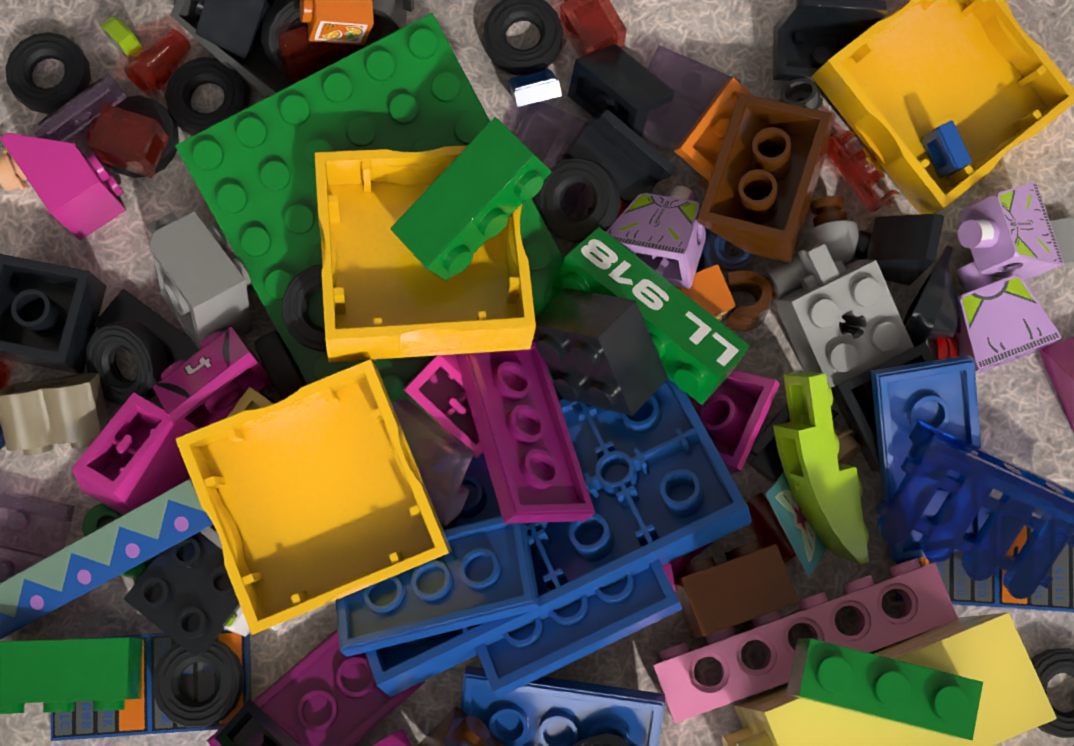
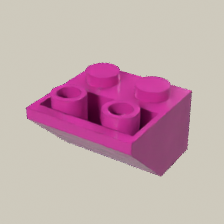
(442, 394)
(133, 457)

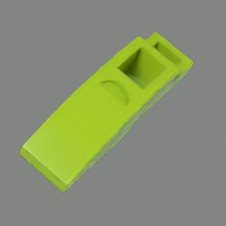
(822, 487)

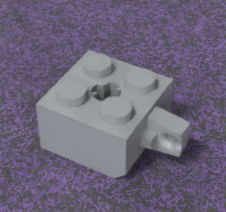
(199, 278)
(813, 313)

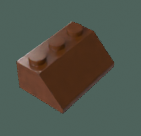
(766, 176)

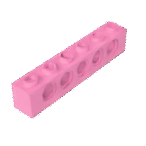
(925, 609)

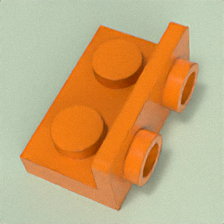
(704, 139)

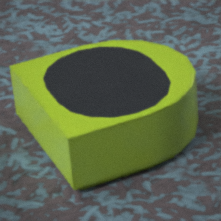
(120, 36)

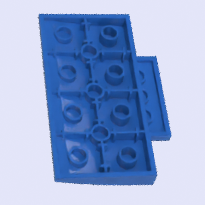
(597, 580)

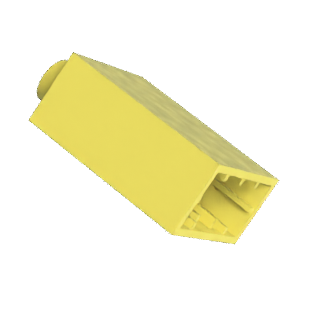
(971, 647)

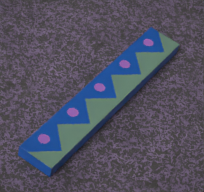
(101, 556)

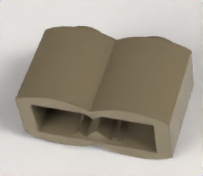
(53, 413)

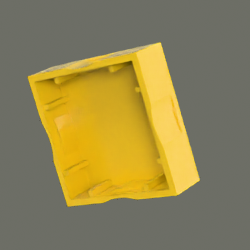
(941, 66)
(381, 295)
(313, 496)

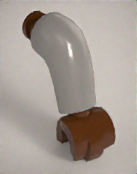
(829, 228)

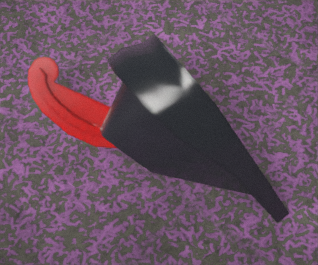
(935, 310)

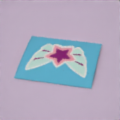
(795, 525)

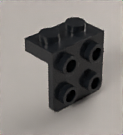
(817, 31)
(187, 593)

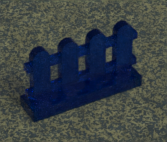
(967, 494)

